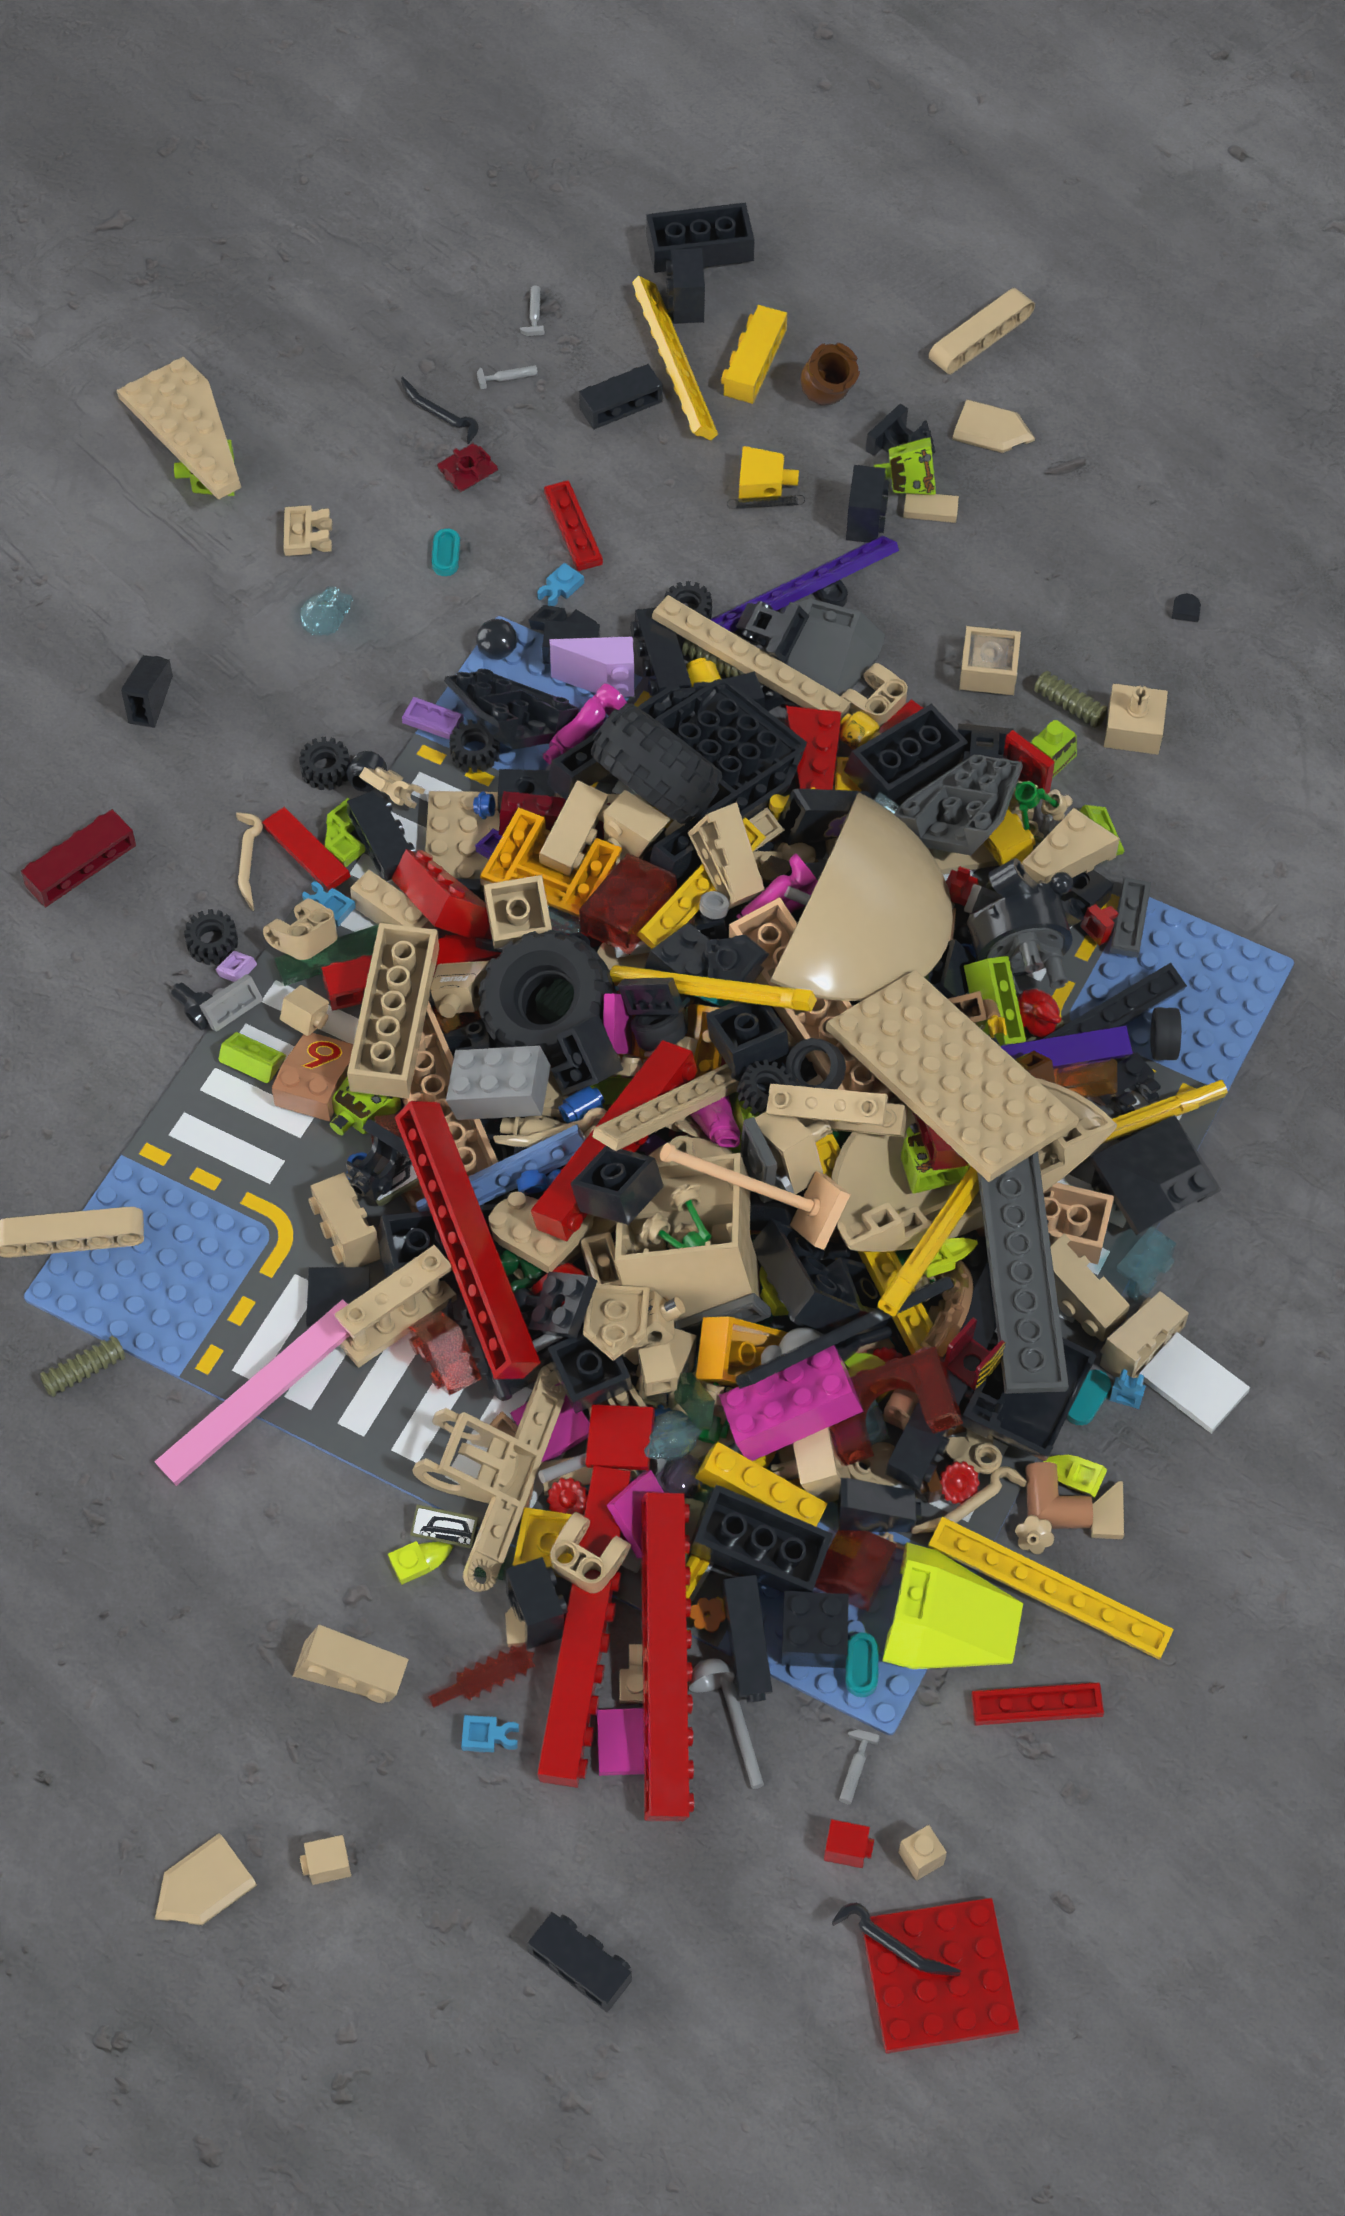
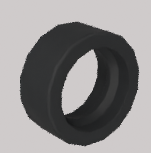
(801, 1049)

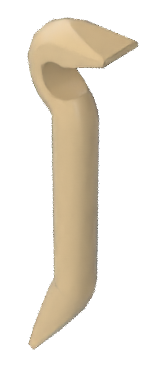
(246, 854)
(530, 1140)
(976, 1500)

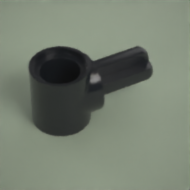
(191, 1002)

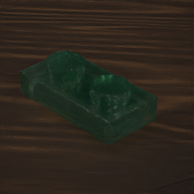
(695, 1400)

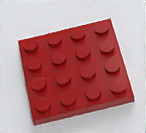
(937, 2009)

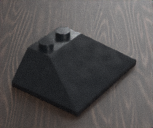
(1154, 1174)

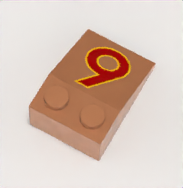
(312, 1075)

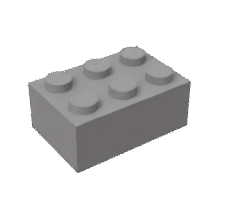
(498, 1082)

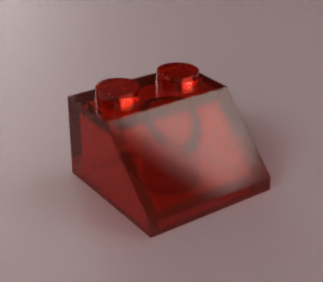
(856, 1566)

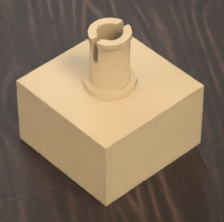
(1135, 719)
(516, 909)
(794, 1146)
(816, 1466)

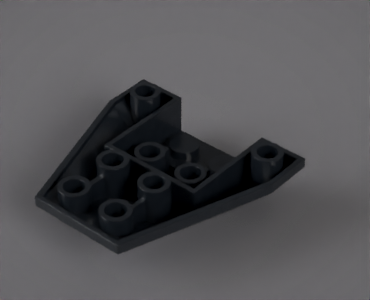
(511, 710)

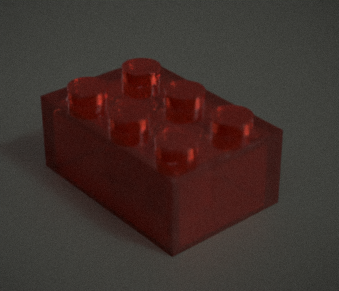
(626, 902)

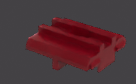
(457, 467)

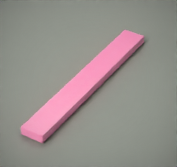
(253, 1397)

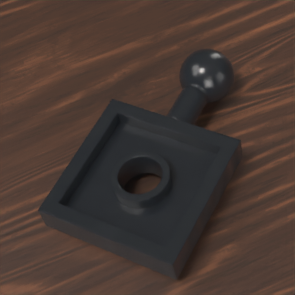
(548, 1314)

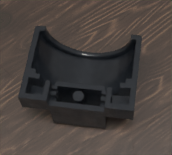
(1027, 1419)

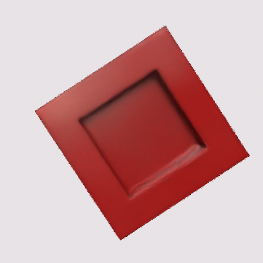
(960, 885)
(1099, 923)

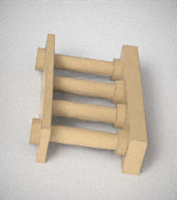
(841, 1108)
(395, 1304)

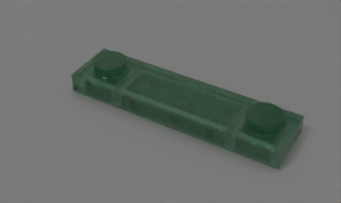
(343, 949)

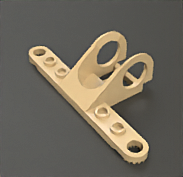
(504, 1474)

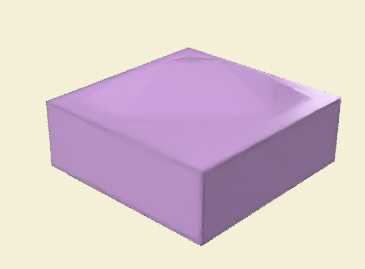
(236, 966)

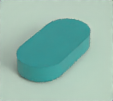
(446, 552)
(1090, 1398)
(862, 1665)

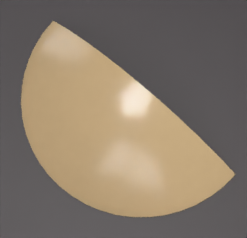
(872, 912)
(889, 1217)

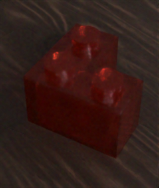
(445, 1348)

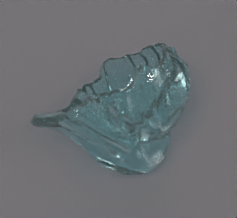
(325, 611)
(672, 1436)

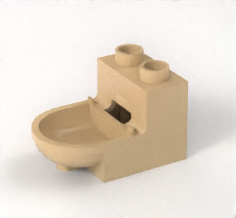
(699, 1274)

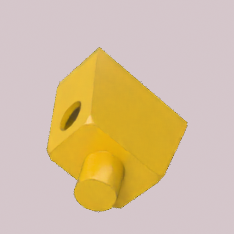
(764, 474)

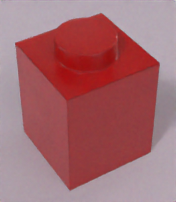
(848, 1844)

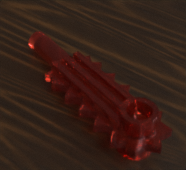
(483, 1677)

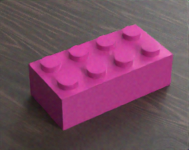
(791, 1404)

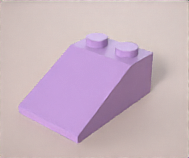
(593, 662)

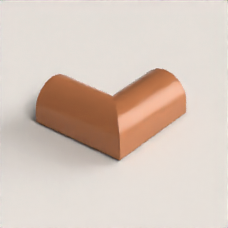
(1045, 1502)

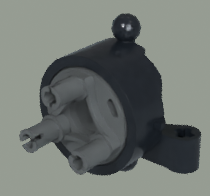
(1025, 924)

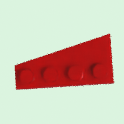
(821, 733)
(441, 896)

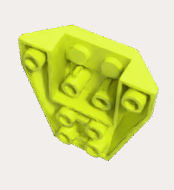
(949, 1616)

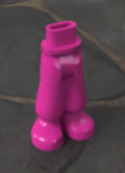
(586, 722)
(800, 879)
(718, 1123)

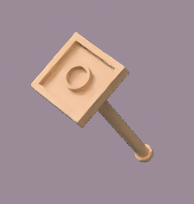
(816, 1211)

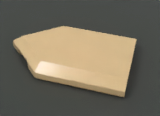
(991, 427)
(617, 1318)
(203, 1884)

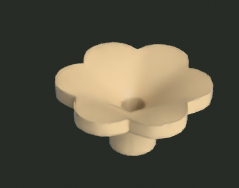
(1034, 1528)

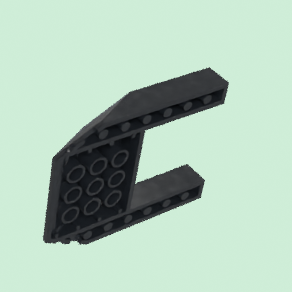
(731, 732)

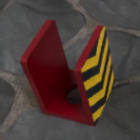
(963, 1346)

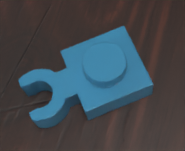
(562, 582)
(334, 900)
(1128, 1390)
(482, 1734)

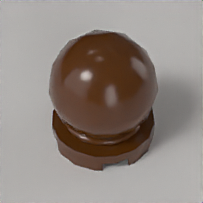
(829, 373)

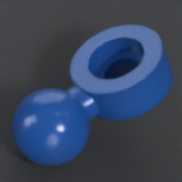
(535, 1182)

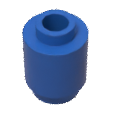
(580, 1103)

